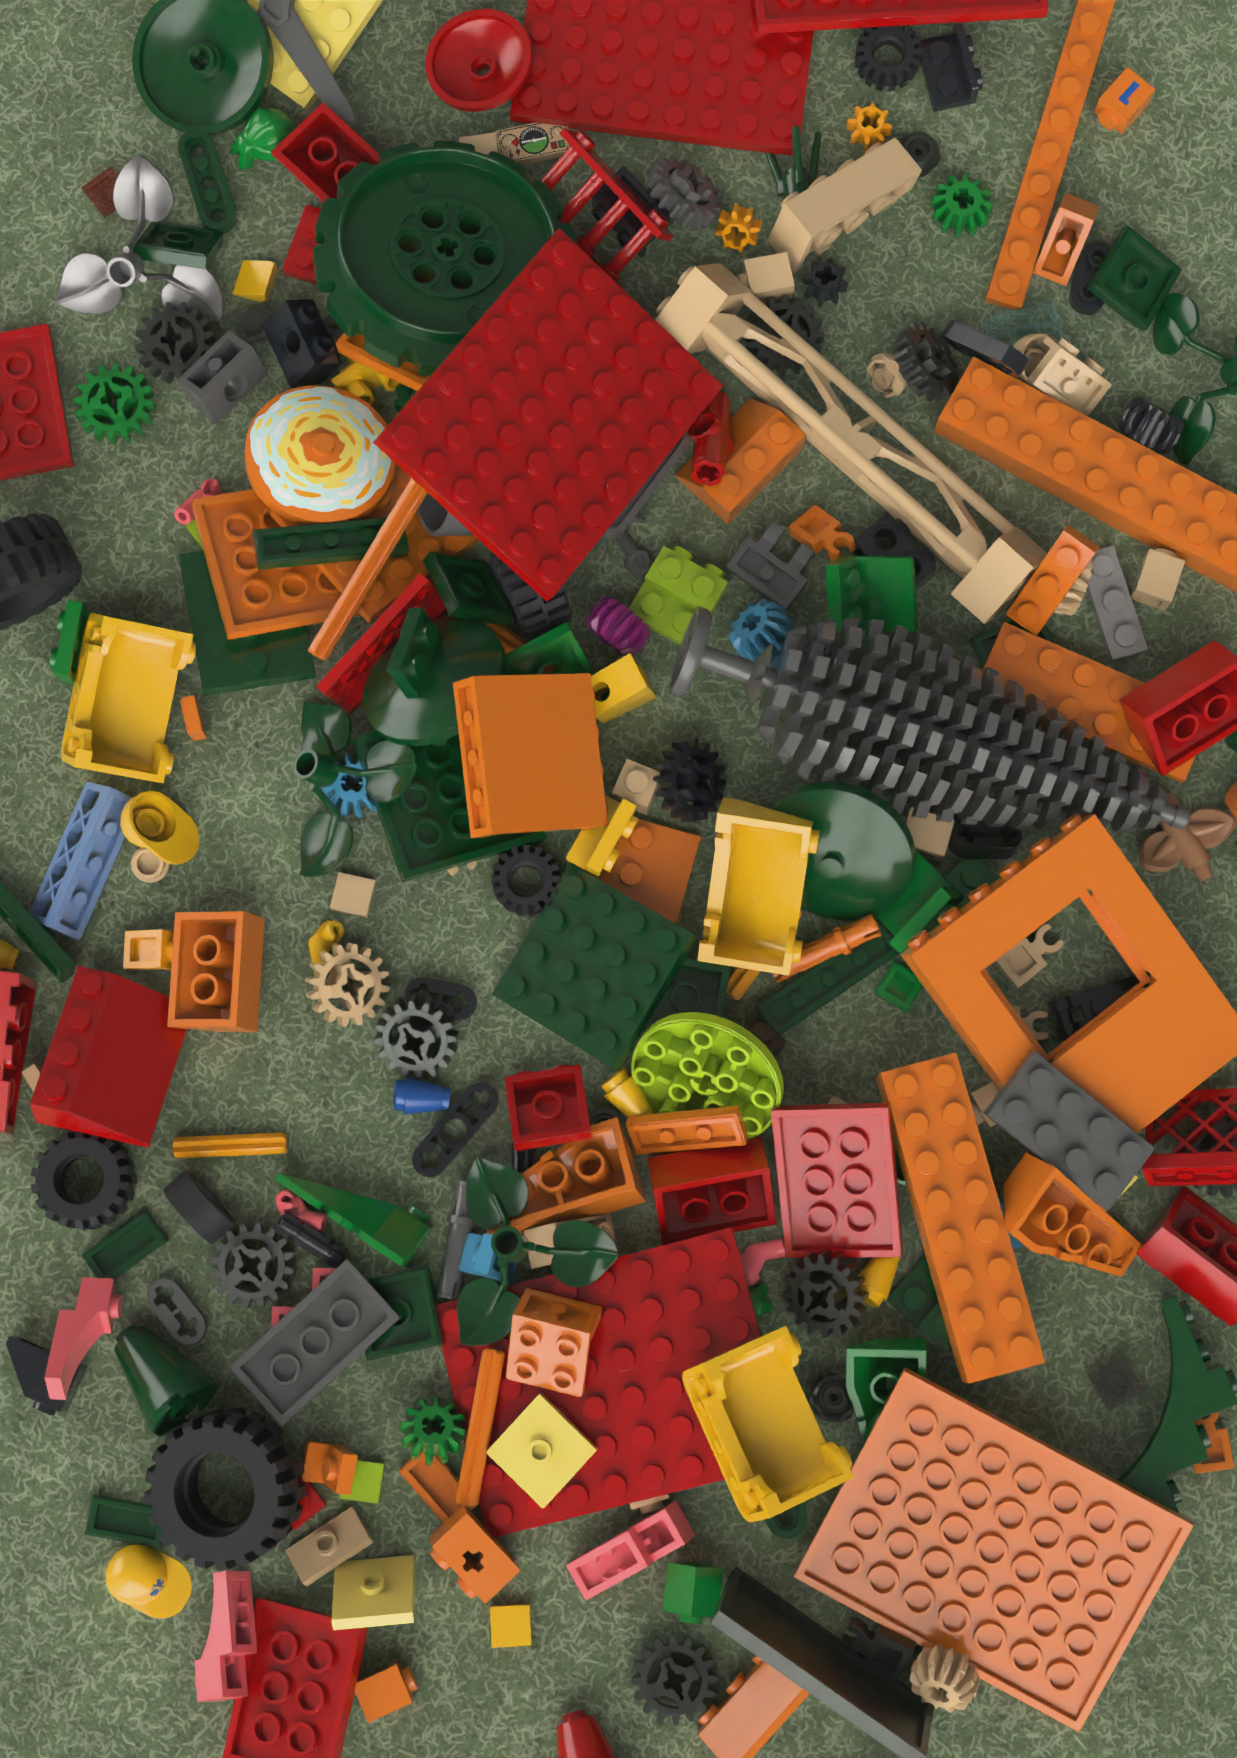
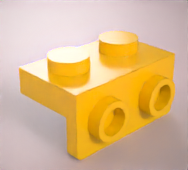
(596, 847)

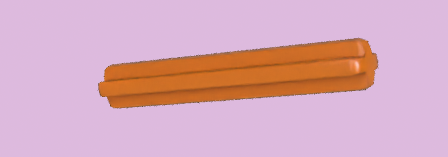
(480, 1427)

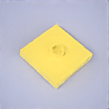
(542, 1450)
(374, 1592)

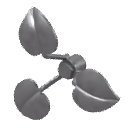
(96, 286)

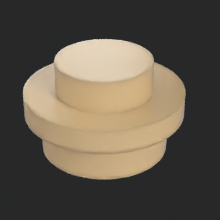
(148, 866)

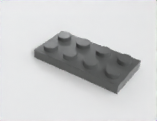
(1069, 1130)
(314, 1342)

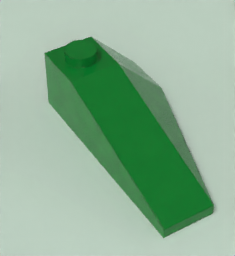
(379, 1224)
(874, 1370)

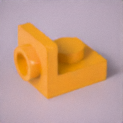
(148, 950)

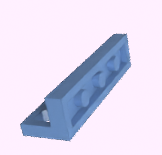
(86, 862)

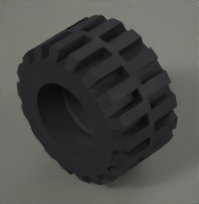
(529, 609)
(51, 1174)

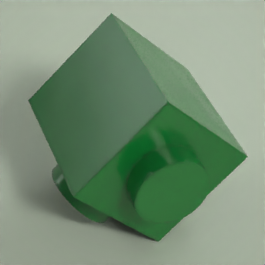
(692, 1590)

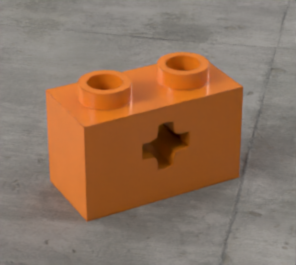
(467, 1533)

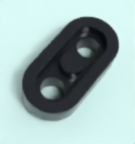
(1082, 277)

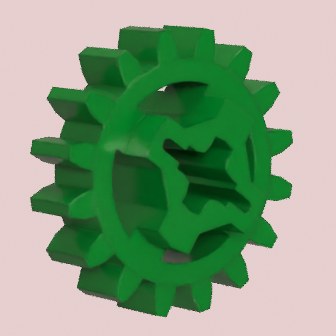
(100, 406)

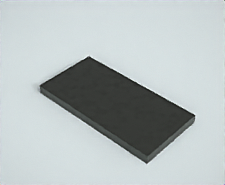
(821, 1667)

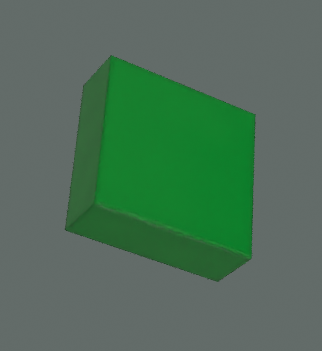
(899, 987)

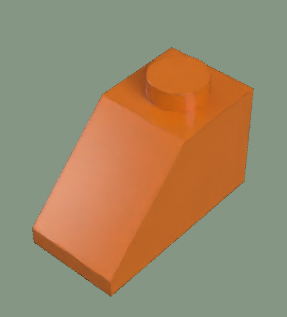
(1066, 239)

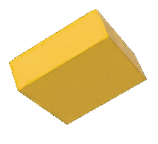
(510, 1625)

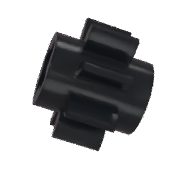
(821, 292)

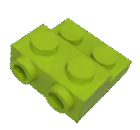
(675, 590)

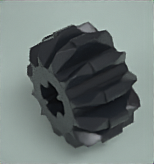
(1151, 425)

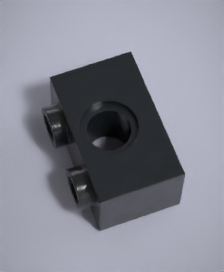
(301, 343)

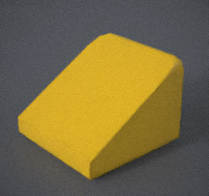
(256, 280)

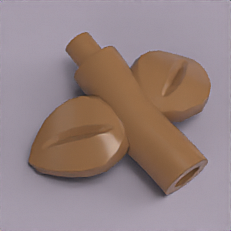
(1165, 848)

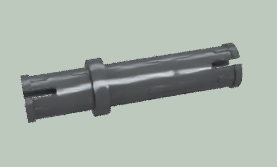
(459, 1227)

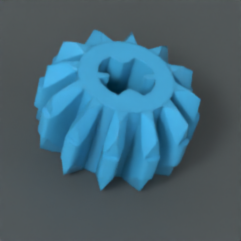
(759, 628)
(349, 798)

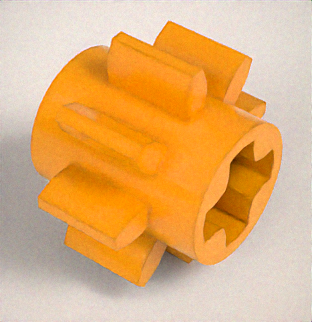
(868, 135)
(738, 227)

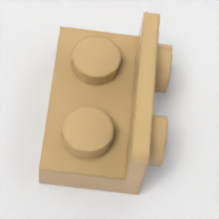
(1069, 378)

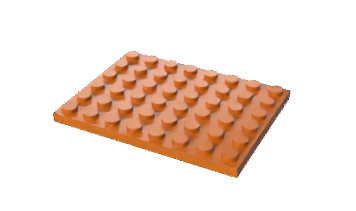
(993, 1548)

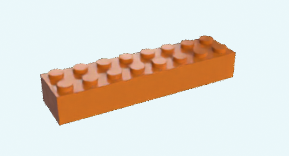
(960, 1219)

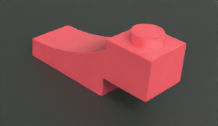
(78, 1331)
(631, 1550)
(232, 1635)

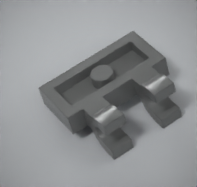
(767, 573)

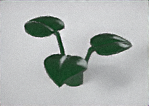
(1171, 328)
(389, 773)
(579, 1251)

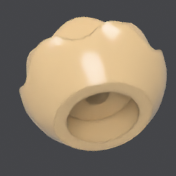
(886, 375)

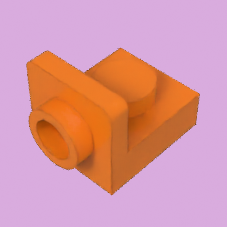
(329, 1465)

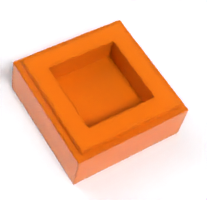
(193, 717)

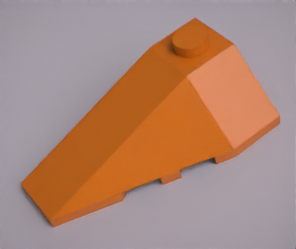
(582, 1180)
(1060, 1220)

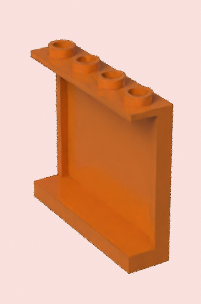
(530, 753)

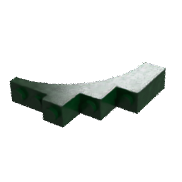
(1191, 1395)

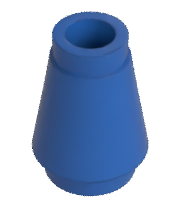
(419, 1096)

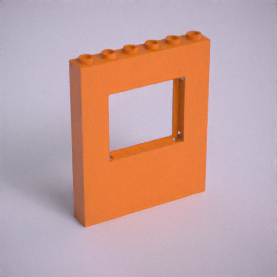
(1140, 1048)

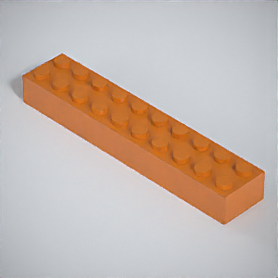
(1094, 469)

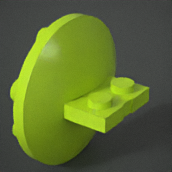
(706, 1064)

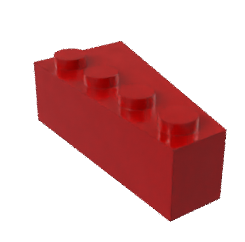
(16, 1011)

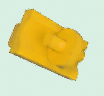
(362, 380)

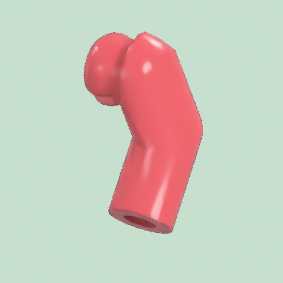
(184, 512)
(290, 1202)
(756, 1255)

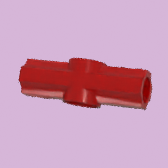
(711, 441)

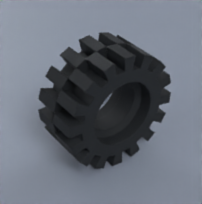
(888, 75)
(517, 859)

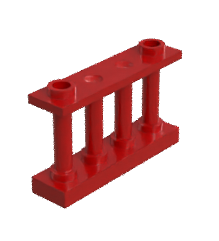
(653, 221)

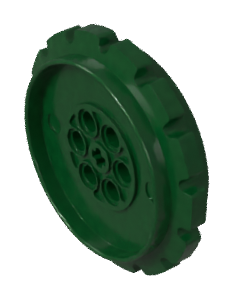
(391, 211)

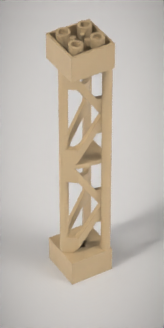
(705, 318)

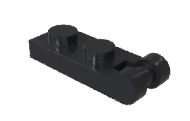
(1090, 1003)

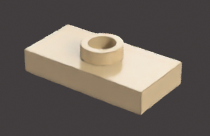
(329, 1546)

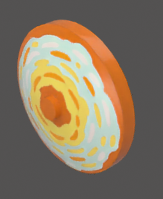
(316, 456)

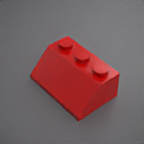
(323, 152)
(1185, 707)
(712, 1190)
(1196, 1252)

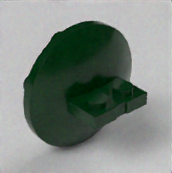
(412, 682)

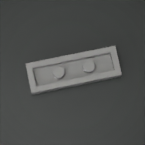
(1114, 607)

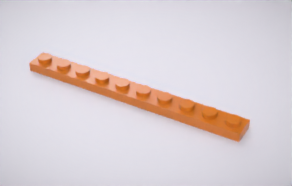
(1049, 153)

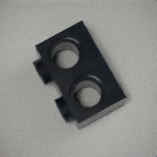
(900, 535)

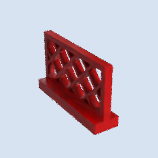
(348, 677)
(1194, 1167)

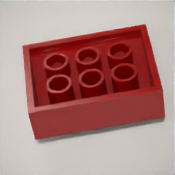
(108, 1060)

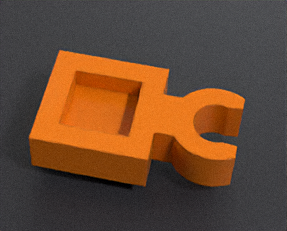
(821, 531)
(1220, 1453)

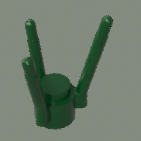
(797, 177)

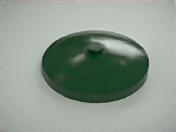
(203, 63)
(861, 851)

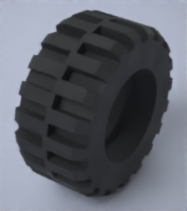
(34, 567)
(179, 1505)

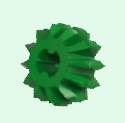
(947, 205)
(435, 1443)

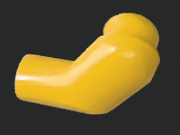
(324, 938)

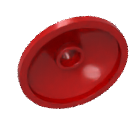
(475, 43)

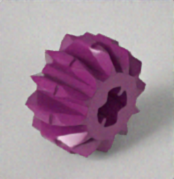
(617, 627)

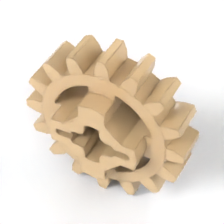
(341, 970)

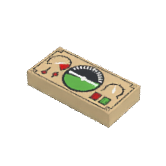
(531, 142)

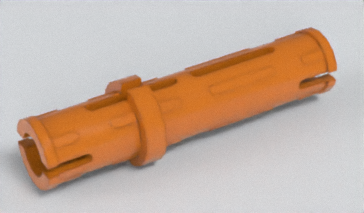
(834, 943)

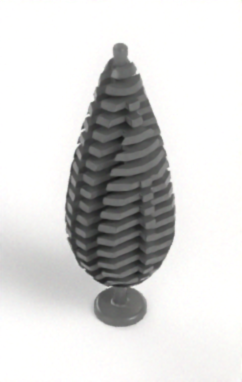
(927, 717)

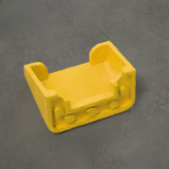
(124, 697)
(756, 888)
(764, 1427)

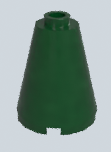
(161, 1379)

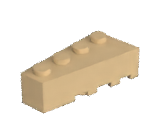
(842, 201)

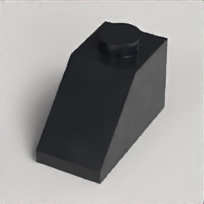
(30, 1366)

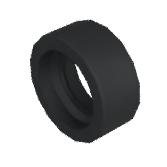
(199, 1207)

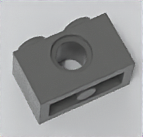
(222, 377)

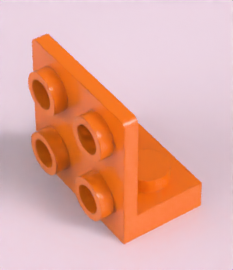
(551, 1341)

